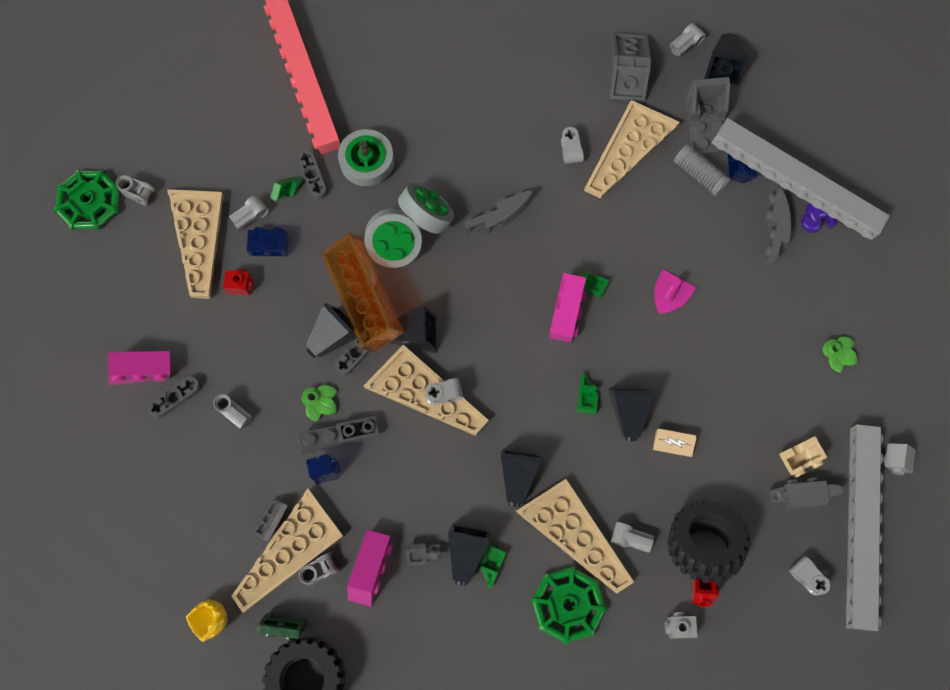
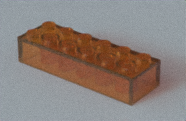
(362, 293)

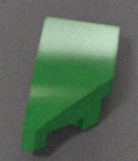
(284, 187)
(595, 284)
(587, 396)
(491, 563)

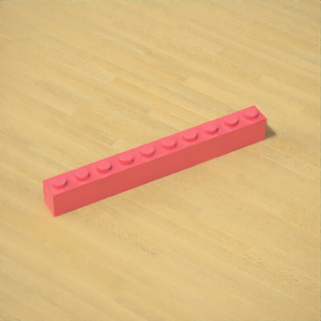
(302, 76)

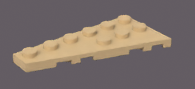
(197, 229)
(405, 381)
(569, 526)
(295, 545)

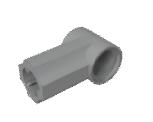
(690, 37)
(253, 209)
(233, 411)
(626, 535)

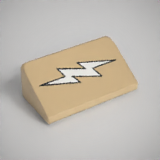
(674, 442)

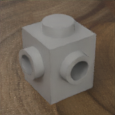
(899, 458)
(681, 626)

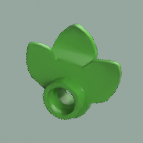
(841, 354)
(321, 404)

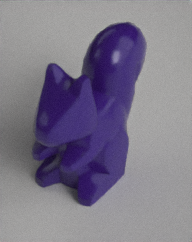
(812, 220)

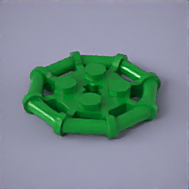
(91, 208)
(563, 615)

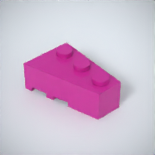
(567, 308)
(138, 366)
(368, 568)

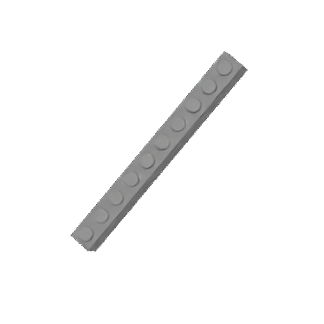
(800, 179)
(864, 529)

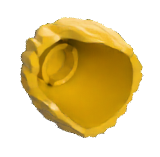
(207, 619)

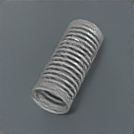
(700, 164)

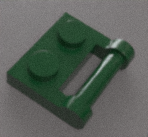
(278, 626)

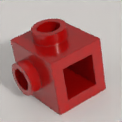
(238, 282)
(704, 593)

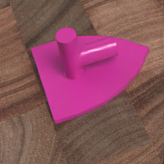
(671, 292)

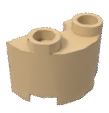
(802, 456)

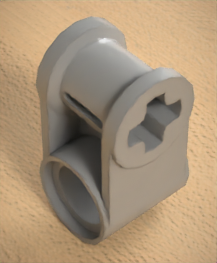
(571, 147)
(137, 191)
(446, 392)
(320, 569)
(808, 574)

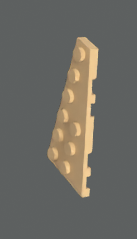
(631, 142)

